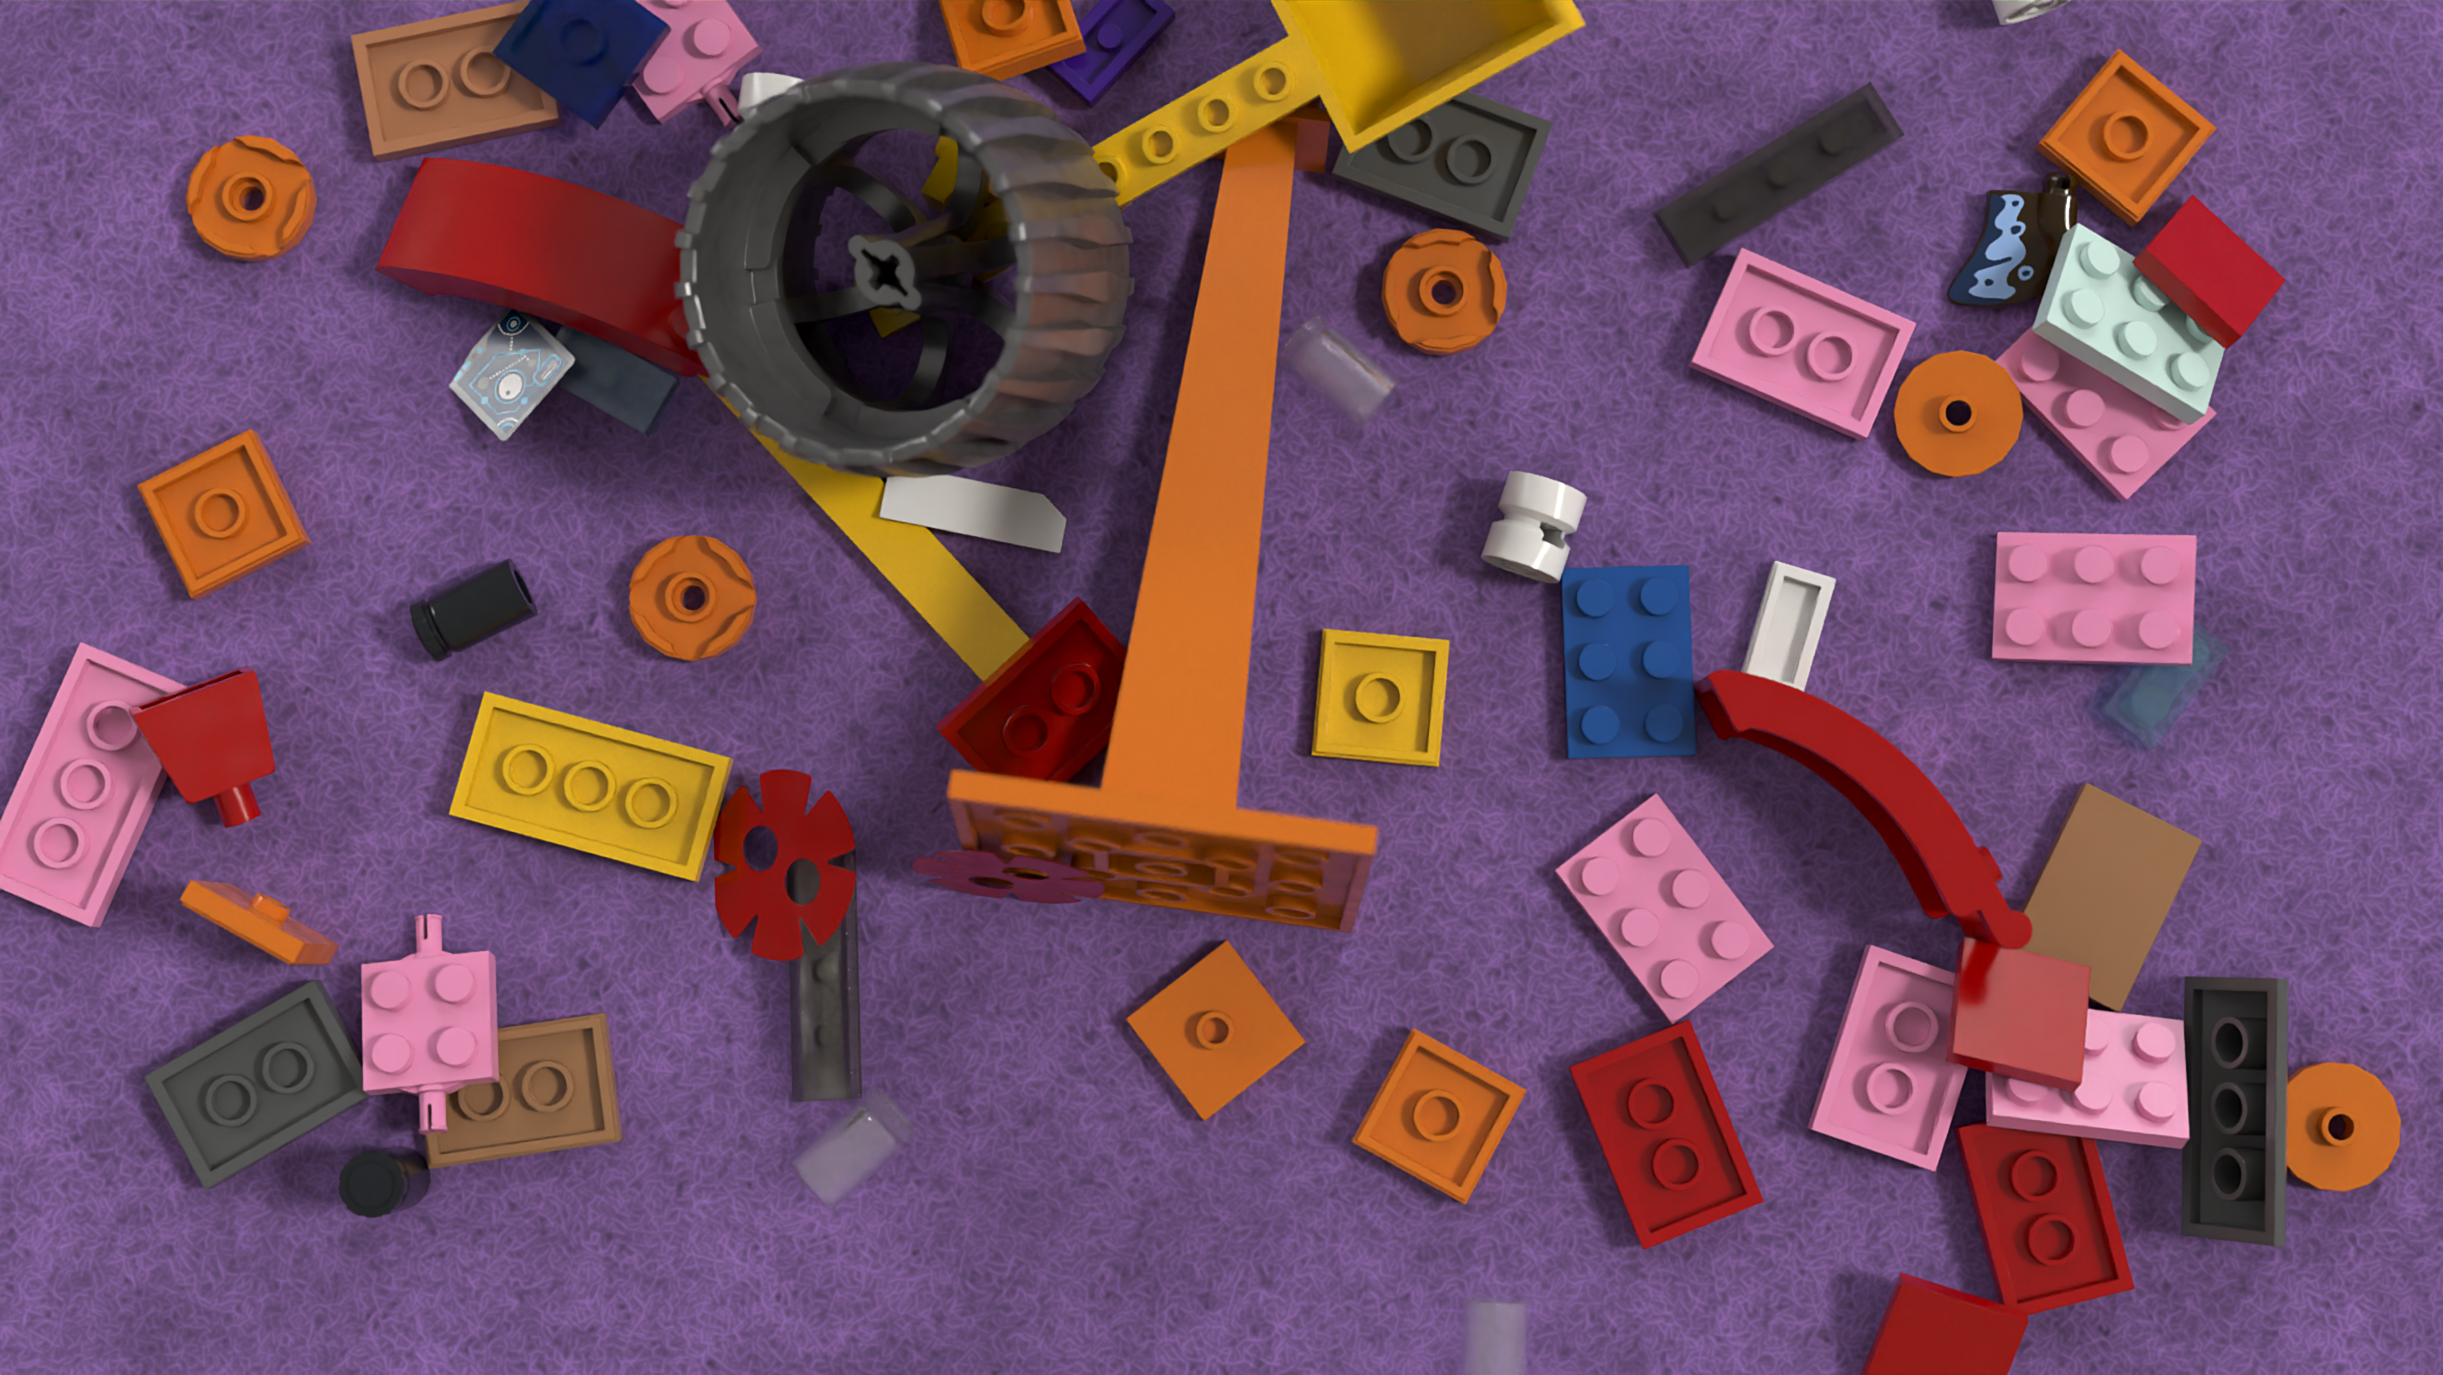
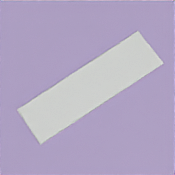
(975, 510)

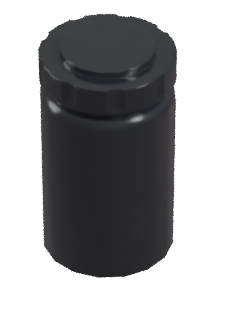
(473, 610)
(384, 1181)

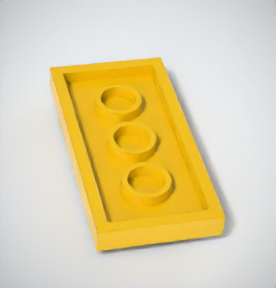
(591, 786)

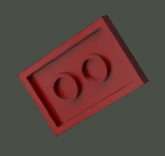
(1045, 704)
(1665, 1134)
(2043, 1216)

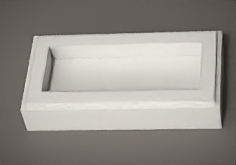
(1788, 625)

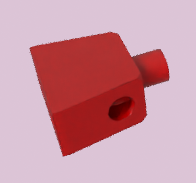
(212, 741)

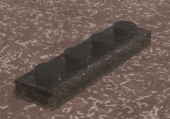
(1779, 175)
(825, 998)

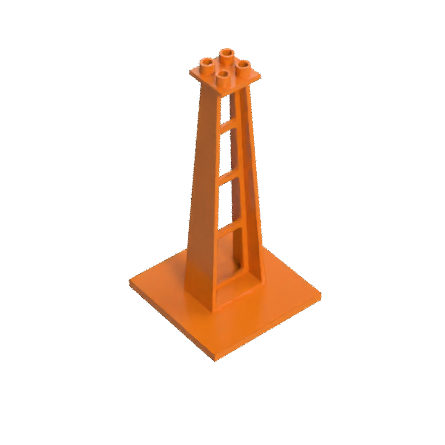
(1168, 793)

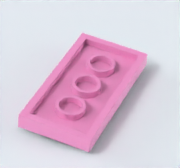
(84, 790)

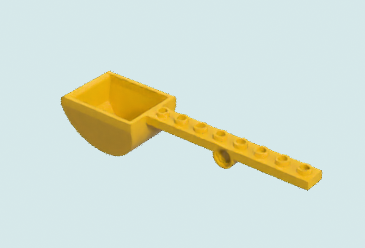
(1364, 58)

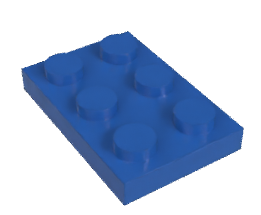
(1627, 662)

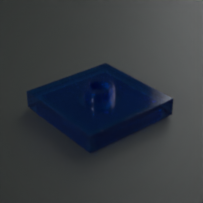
(582, 51)

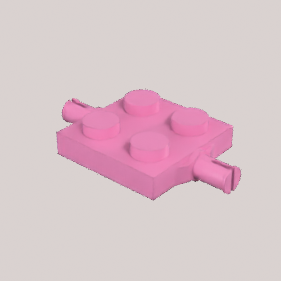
(696, 58)
(429, 1023)

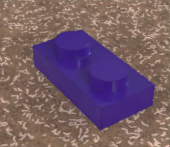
(1114, 40)

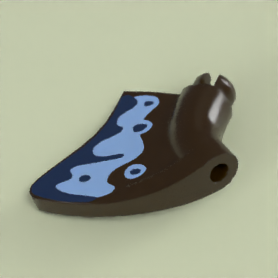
(2017, 244)

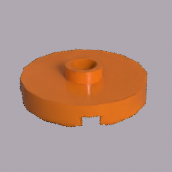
(225, 179)
(1448, 259)
(1951, 448)
(668, 574)
(2369, 1119)

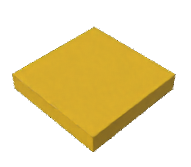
(1380, 698)

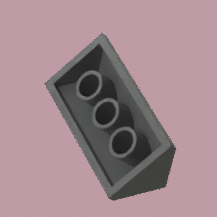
(2236, 1109)

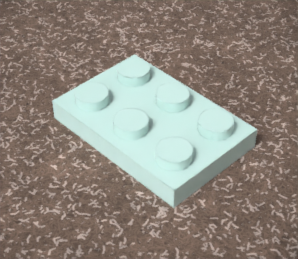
(2126, 326)

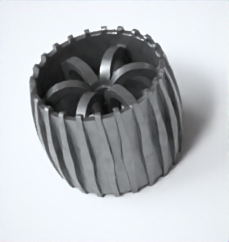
(754, 272)

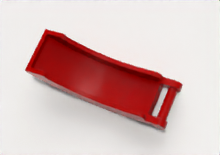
(546, 253)
(1884, 786)

